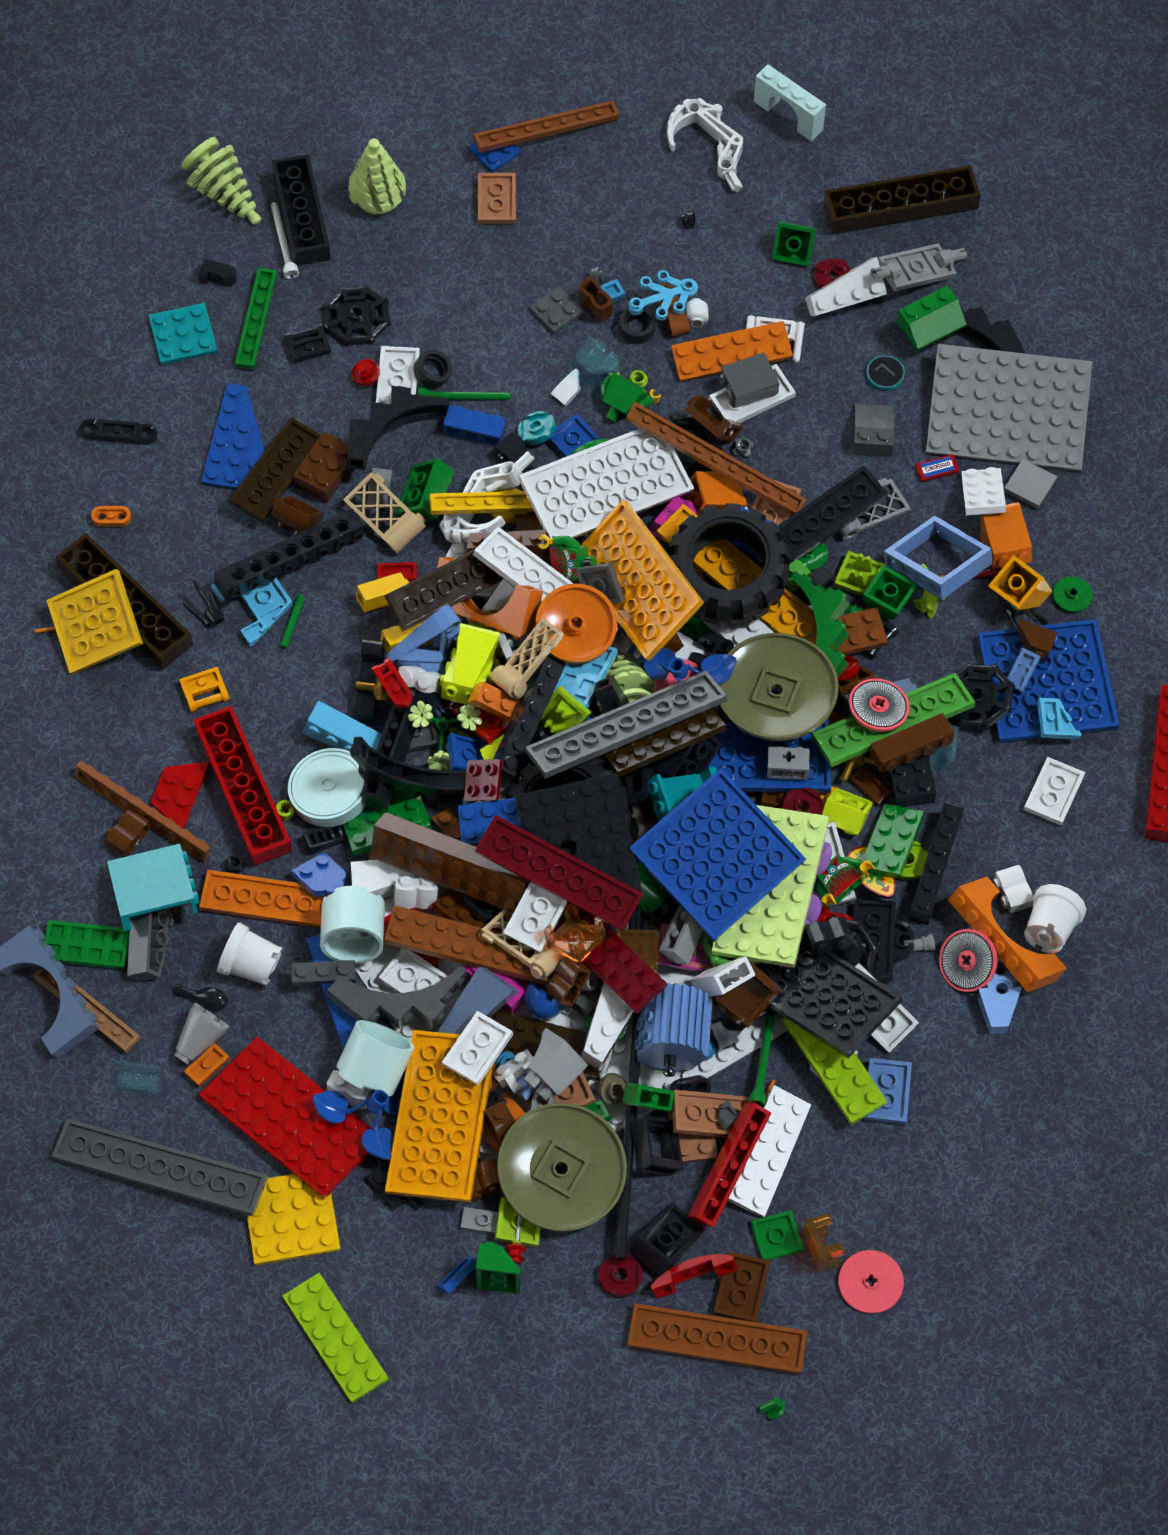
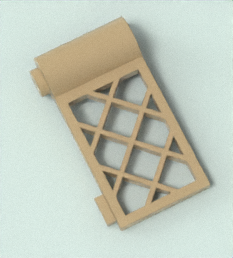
(402, 530)
(511, 677)
(541, 963)

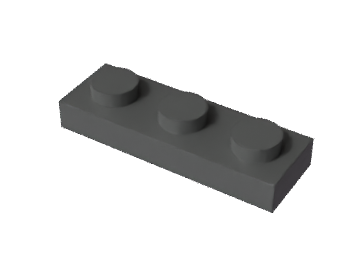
(322, 972)

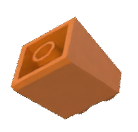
(714, 489)
(1006, 535)

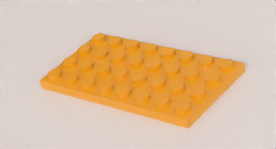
(654, 588)
(437, 1125)

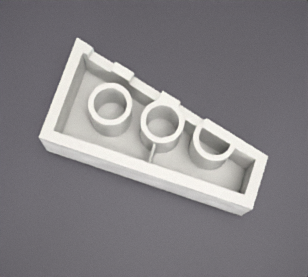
(847, 290)
(606, 1025)

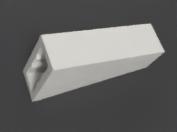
(377, 876)

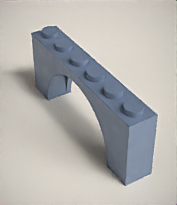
(73, 1020)

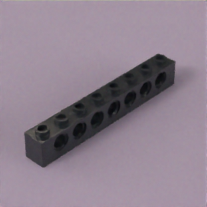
(289, 554)

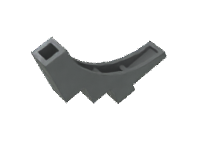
(398, 1008)

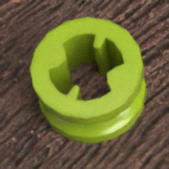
(287, 803)

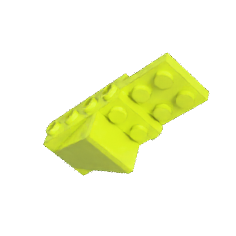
(471, 662)

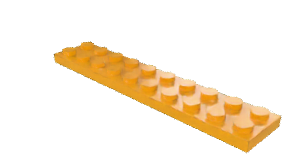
(735, 570)

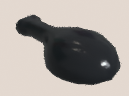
(209, 997)

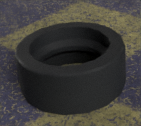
(637, 337)
(439, 359)
(822, 577)

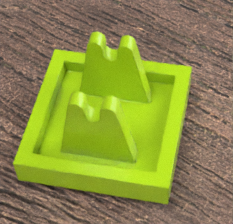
(857, 573)
(563, 712)

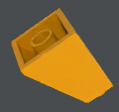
(1020, 585)

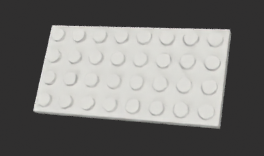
(586, 486)

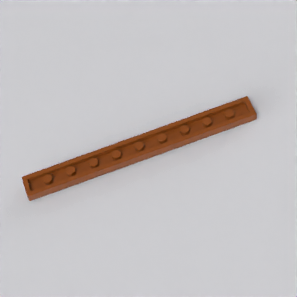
(715, 459)

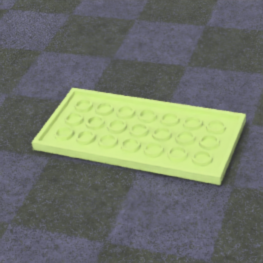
(776, 924)

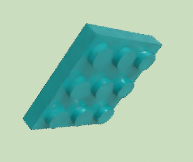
(183, 333)

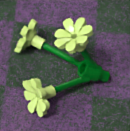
(422, 715)

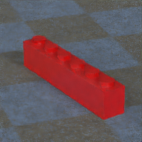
(729, 1164)

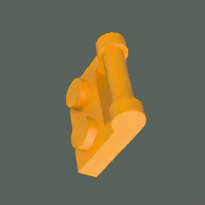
(203, 683)

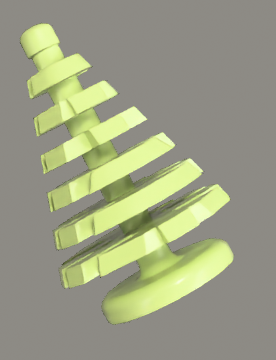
(220, 176)
(376, 181)
(630, 677)

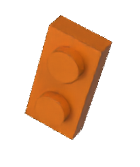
(206, 1065)

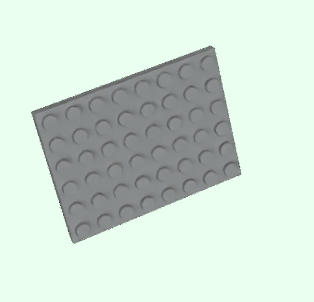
(1009, 407)

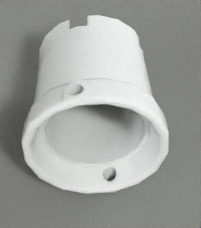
(1053, 917)
(249, 956)

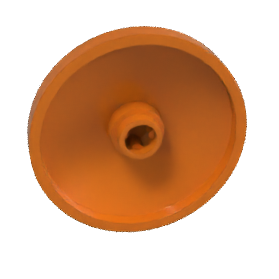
(585, 620)

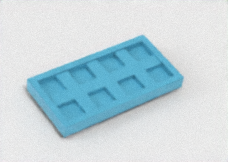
(581, 678)

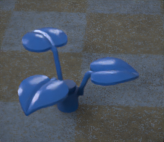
(665, 661)
(378, 1142)

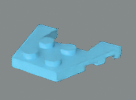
(267, 605)

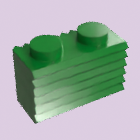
(648, 1097)

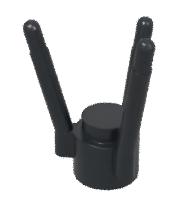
(1029, 612)
(213, 615)

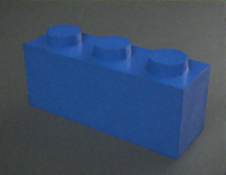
(474, 425)

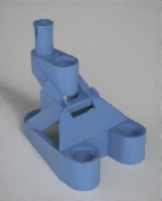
(443, 629)

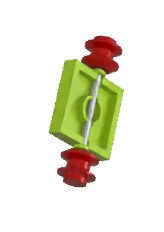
(515, 1230)

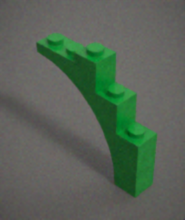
(827, 607)

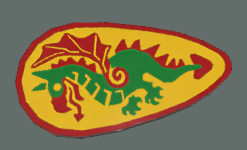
(876, 884)

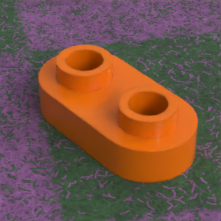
(111, 516)

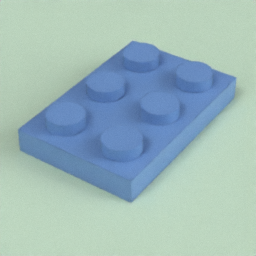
(894, 1083)

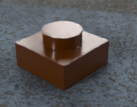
(772, 799)

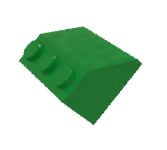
(931, 318)
(422, 481)
(497, 1270)

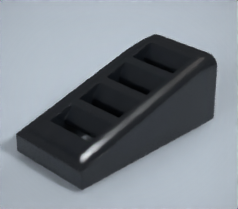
(320, 846)

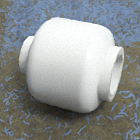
(696, 312)

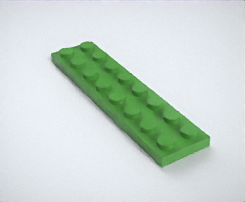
(850, 739)

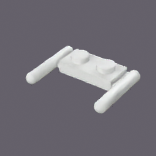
(794, 331)

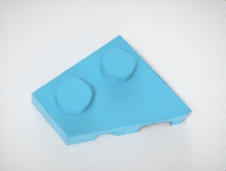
(1055, 720)

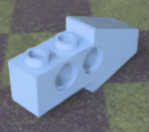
(999, 1007)

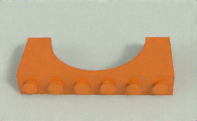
(515, 618)
(1029, 968)

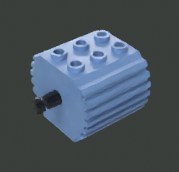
(675, 1029)

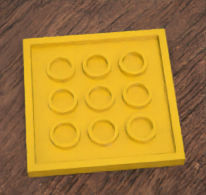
(94, 621)
(292, 1222)

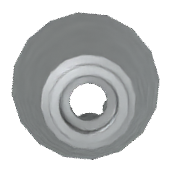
(199, 1033)

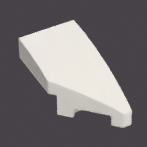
(567, 388)

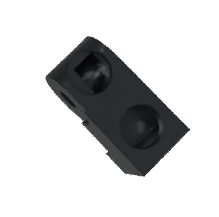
(217, 272)

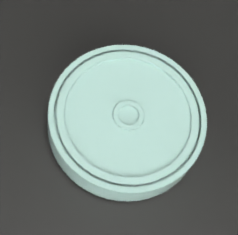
(327, 788)

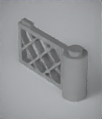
(856, 527)

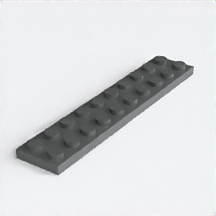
(626, 724)
(160, 1167)

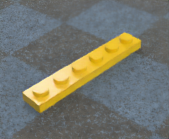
(479, 502)

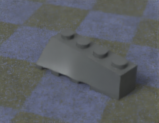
(148, 942)

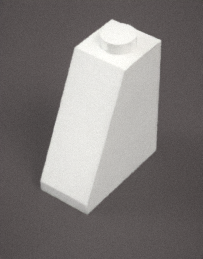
(723, 977)

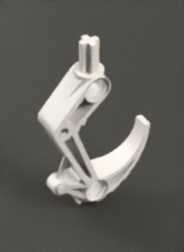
(708, 118)
(489, 479)

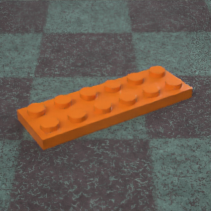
(707, 355)
(260, 899)

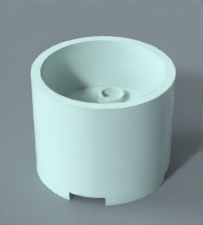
(352, 925)
(374, 1057)

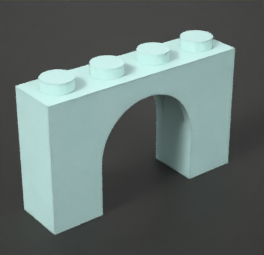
(773, 85)

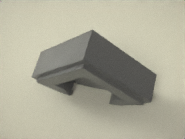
(727, 1115)

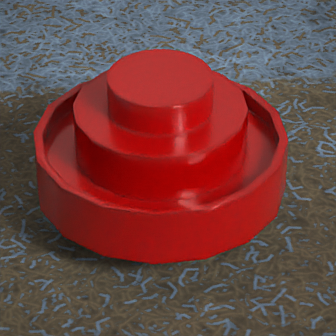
(365, 372)

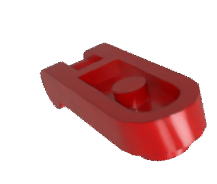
(393, 684)

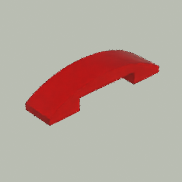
(690, 1269)

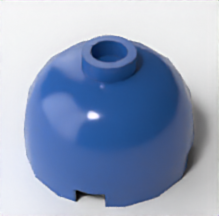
(540, 1002)

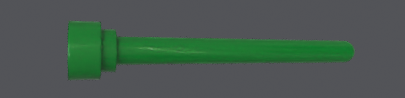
(466, 395)
(758, 1095)

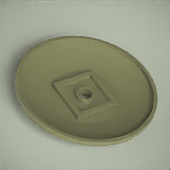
(784, 663)
(570, 1137)

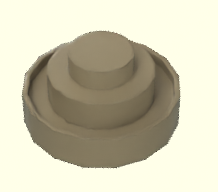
(612, 1088)

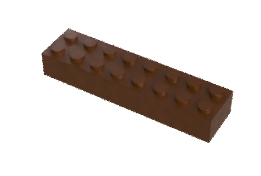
(445, 862)

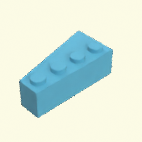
(337, 728)

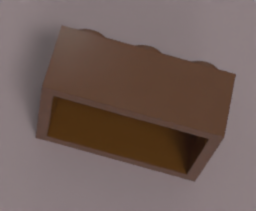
(323, 468)

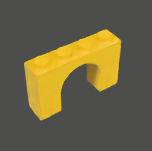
(371, 596)

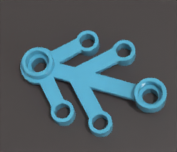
(664, 294)

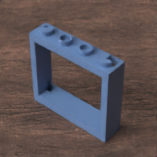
(939, 587)

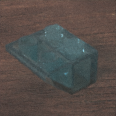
(596, 358)

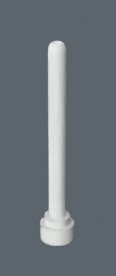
(289, 268)

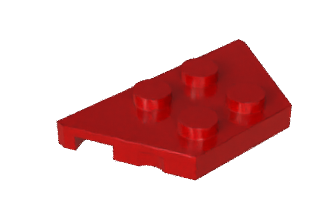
(179, 790)

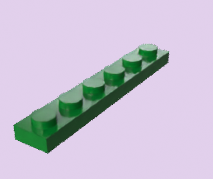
(256, 318)

